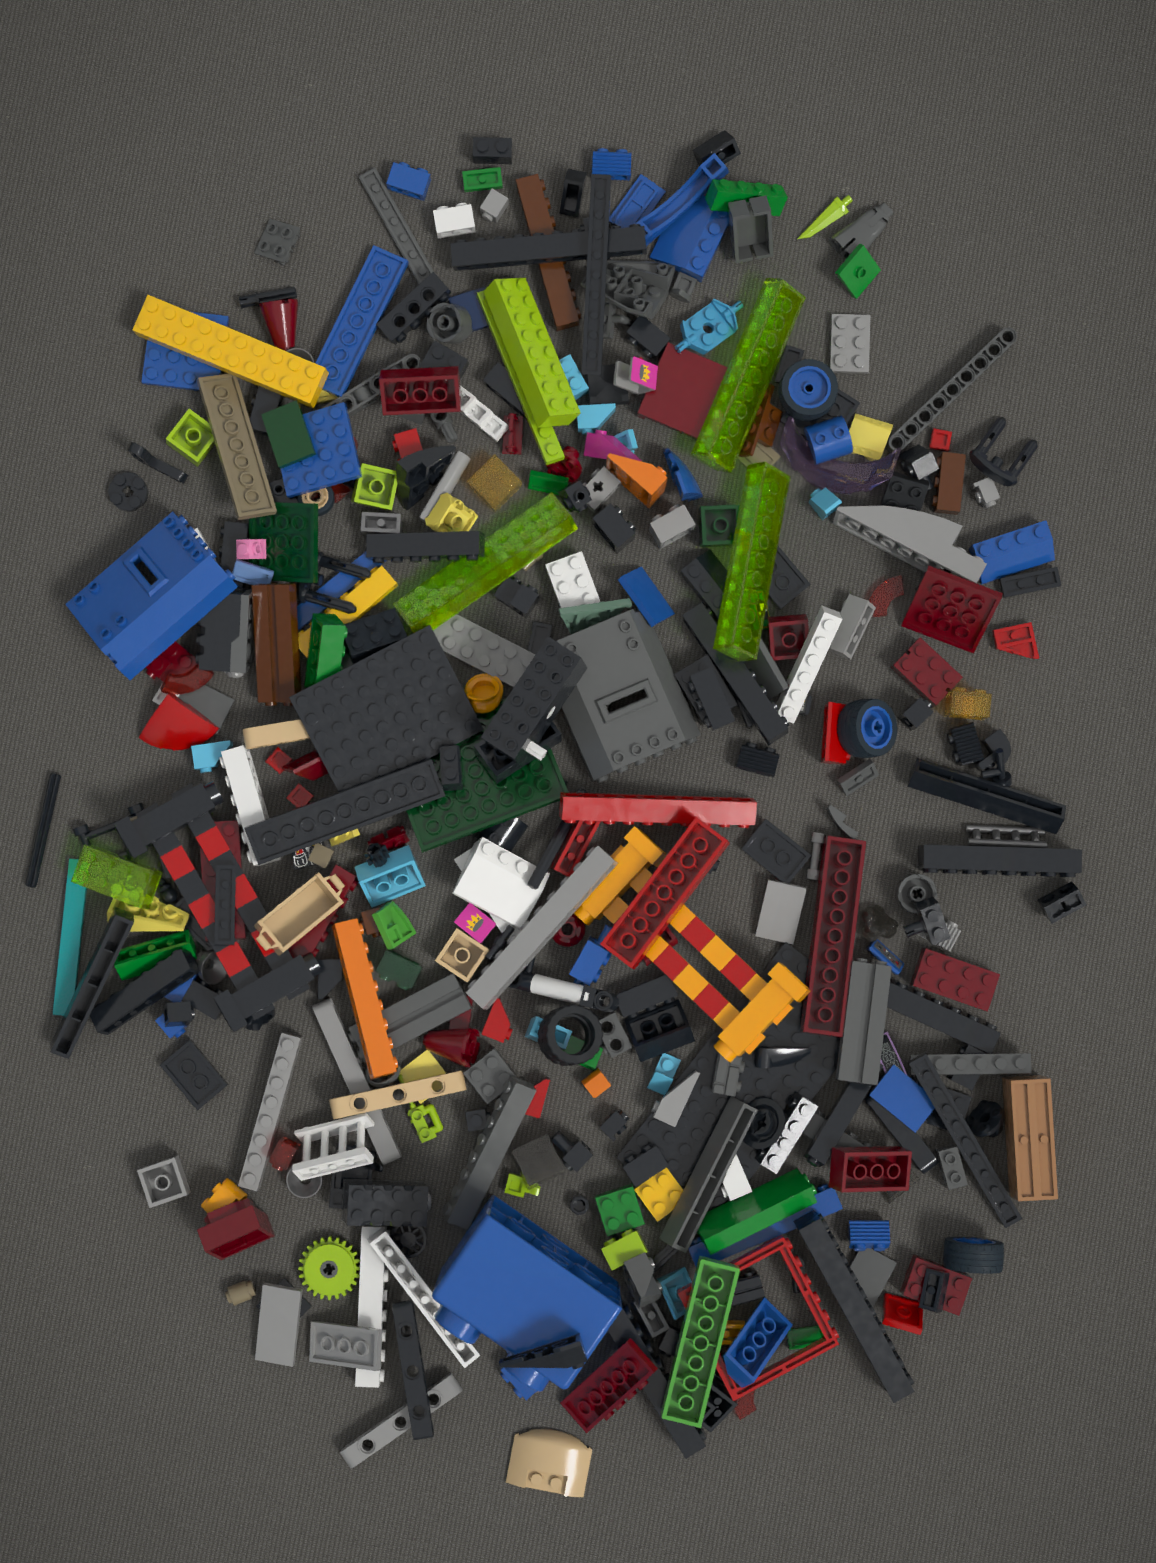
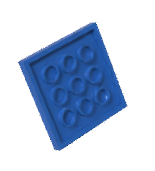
(174, 370)
(335, 455)

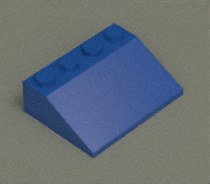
(692, 240)

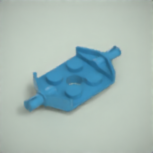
(715, 315)

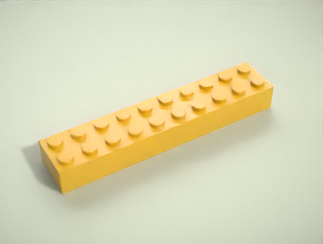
(230, 351)

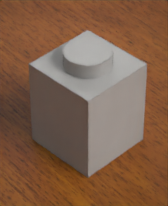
(494, 206)

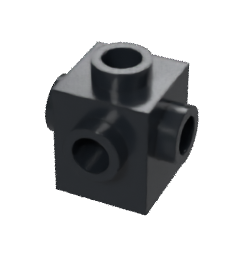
(575, 497)

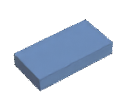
(251, 573)

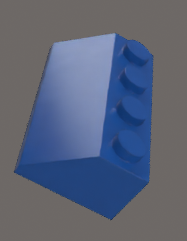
(1015, 551)
(755, 1343)

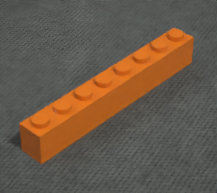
(364, 999)

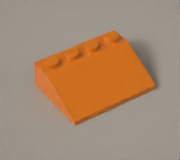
(638, 477)

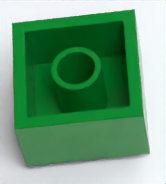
(619, 1209)

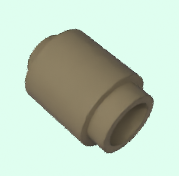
(240, 1292)

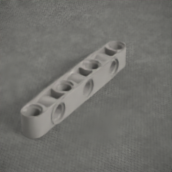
(389, 1429)

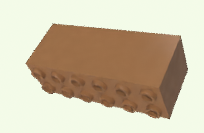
(1030, 1138)

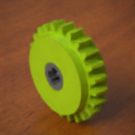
(315, 1267)

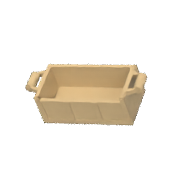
(299, 913)

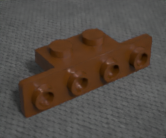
(764, 425)

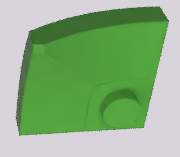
(393, 925)

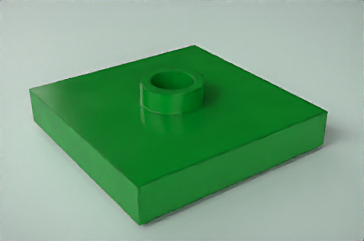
(857, 271)

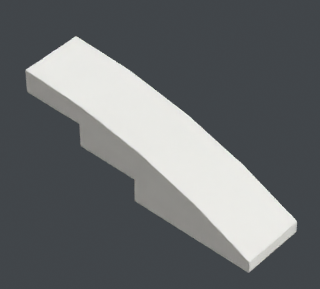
(482, 416)

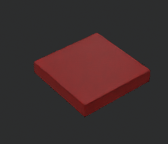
(902, 1314)

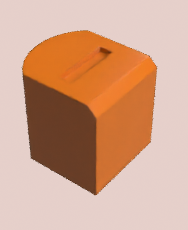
(596, 1083)

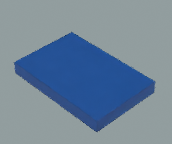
(646, 596)
(902, 1098)

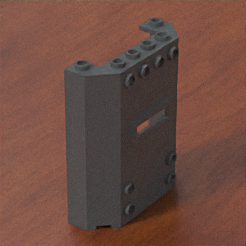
(621, 660)

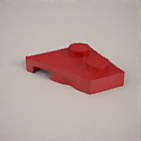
(1017, 640)

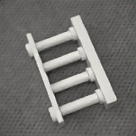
(336, 1162)

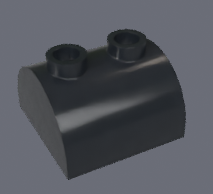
(504, 834)

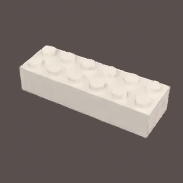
(246, 792)

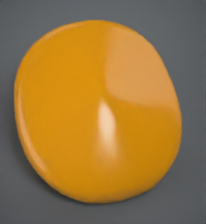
(484, 692)

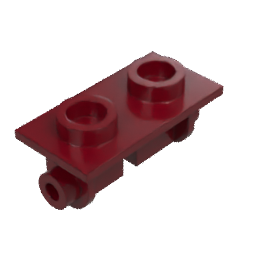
(513, 436)
(396, 838)

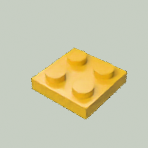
(660, 1193)

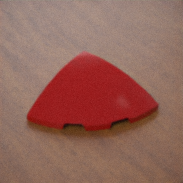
(177, 726)

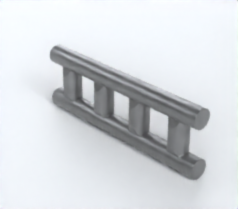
(997, 842)

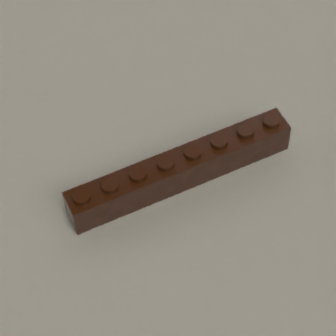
(553, 274)

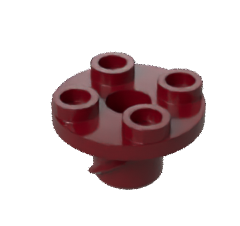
(569, 467)

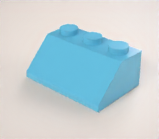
(391, 880)

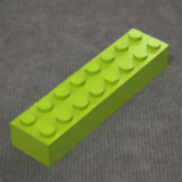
(531, 352)

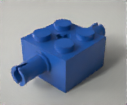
(592, 956)

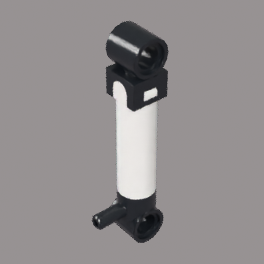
(564, 990)

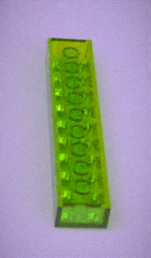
(748, 375)
(504, 555)
(751, 562)

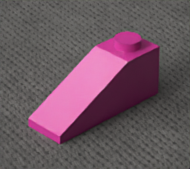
(600, 445)

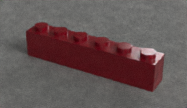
(319, 933)

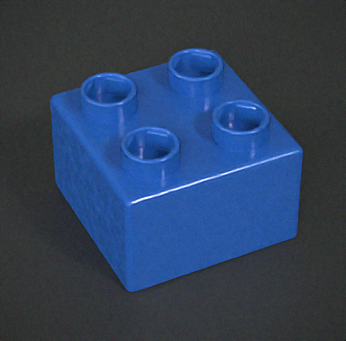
(523, 1291)

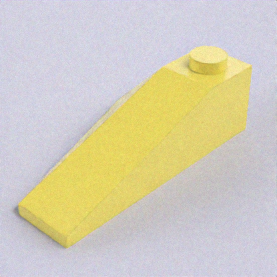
(157, 918)

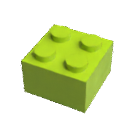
(191, 437)
(375, 487)
(623, 1249)

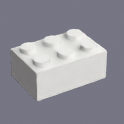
(572, 581)

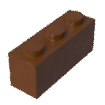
(949, 483)

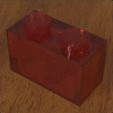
(284, 1153)

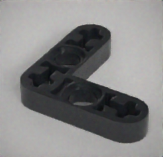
(144, 456)

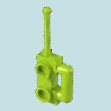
(417, 1115)

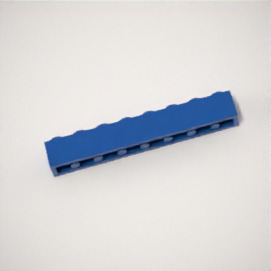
(826, 1204)

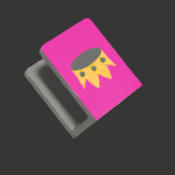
(637, 377)
(475, 923)

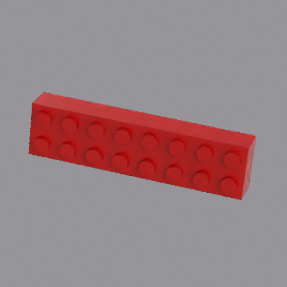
(665, 893)

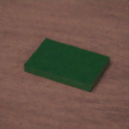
(288, 434)

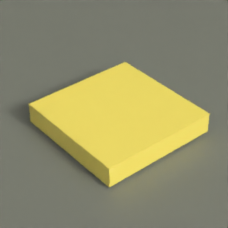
(423, 1067)

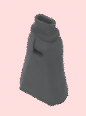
(861, 231)

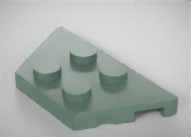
(586, 615)

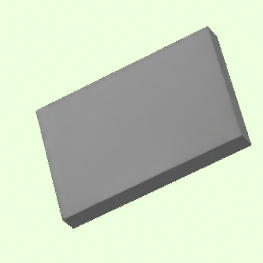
(780, 911)

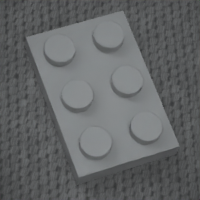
(850, 343)

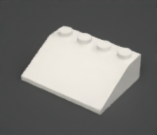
(498, 883)

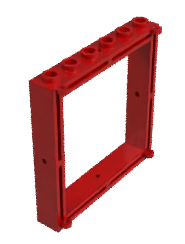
(811, 1298)

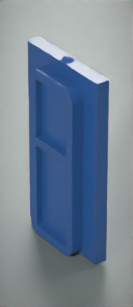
(637, 202)

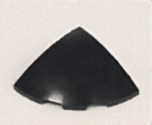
(420, 470)

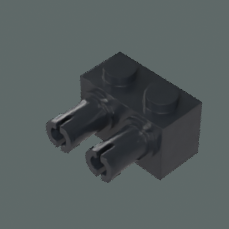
(574, 1153)

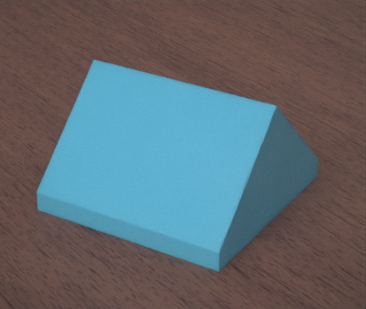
(671, 1283)

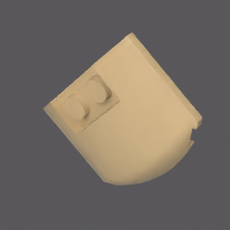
(549, 1462)

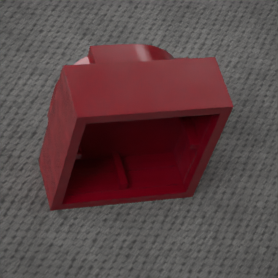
(234, 1229)

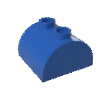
(829, 439)

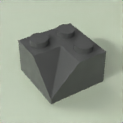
(639, 1277)

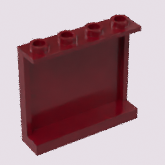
(683, 391)

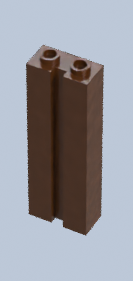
(276, 642)

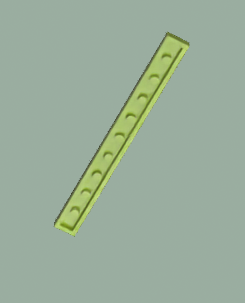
(544, 436)

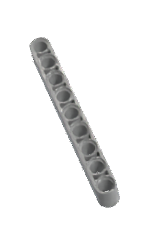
(355, 1077)

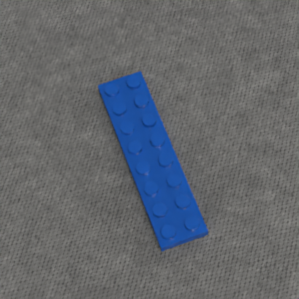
(359, 318)

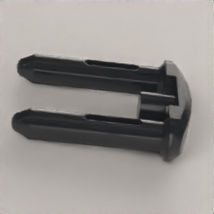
(992, 468)
(305, 594)

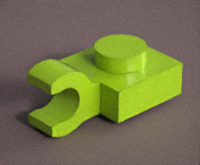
(516, 1186)

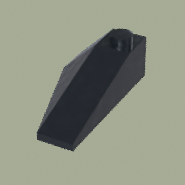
(557, 1354)

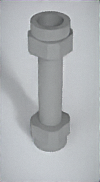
(813, 872)

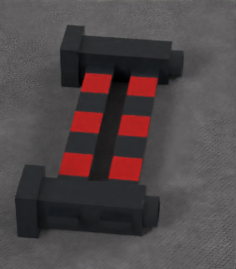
(157, 827)

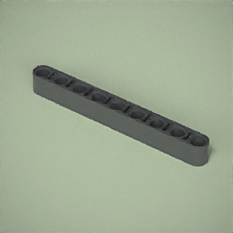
(956, 383)

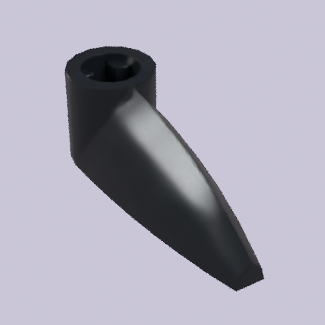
(778, 1056)

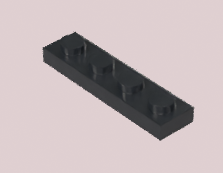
(225, 905)

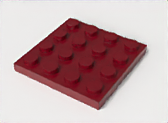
(951, 609)

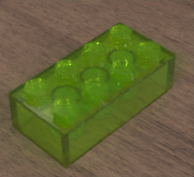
(116, 876)

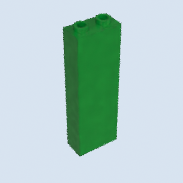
(756, 1210)

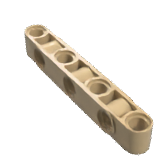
(383, 1097)

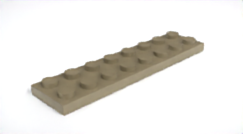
(236, 446)

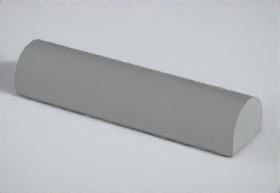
(447, 482)

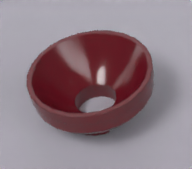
(575, 937)

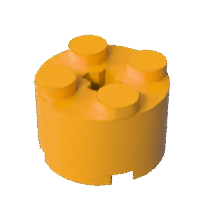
(223, 1195)

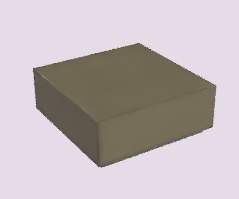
(321, 855)

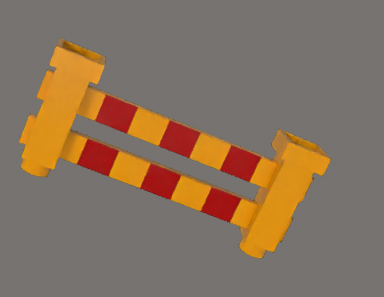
(769, 1000)

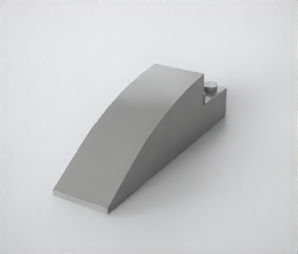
(911, 537)

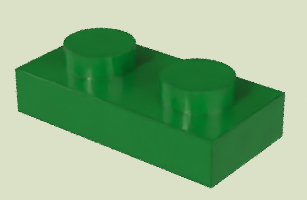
(482, 179)

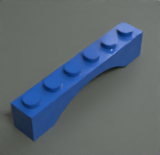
(684, 198)

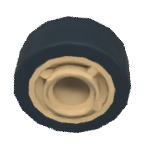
(325, 502)

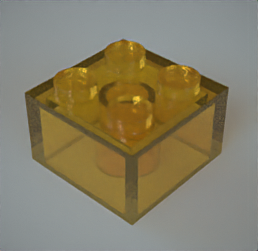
(494, 483)
(968, 705)

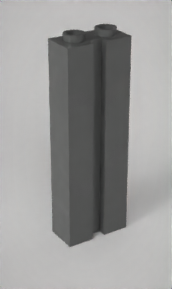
(421, 1012)
(864, 1022)

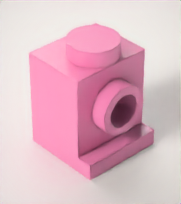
(251, 548)

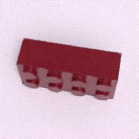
(420, 390)
(955, 979)
(870, 1169)

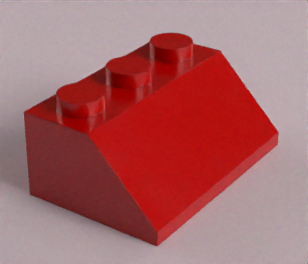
(832, 751)

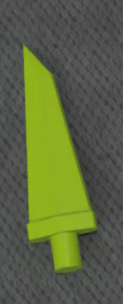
(829, 215)

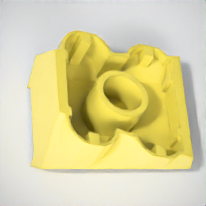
(869, 436)
(450, 515)

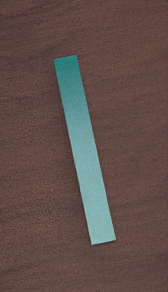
(70, 942)

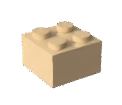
(462, 955)

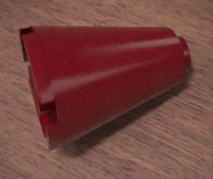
(281, 322)
(454, 1044)

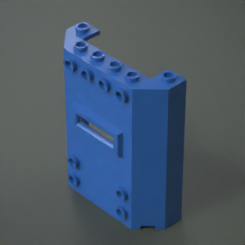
(141, 620)

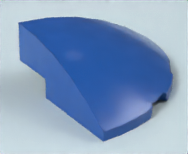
(682, 477)

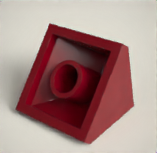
(308, 766)

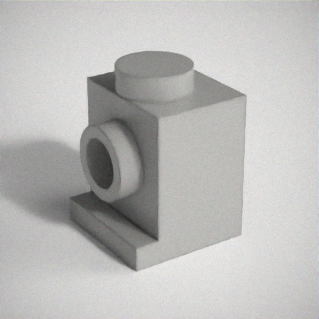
(985, 492)

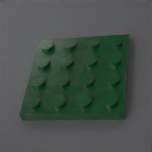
(290, 541)

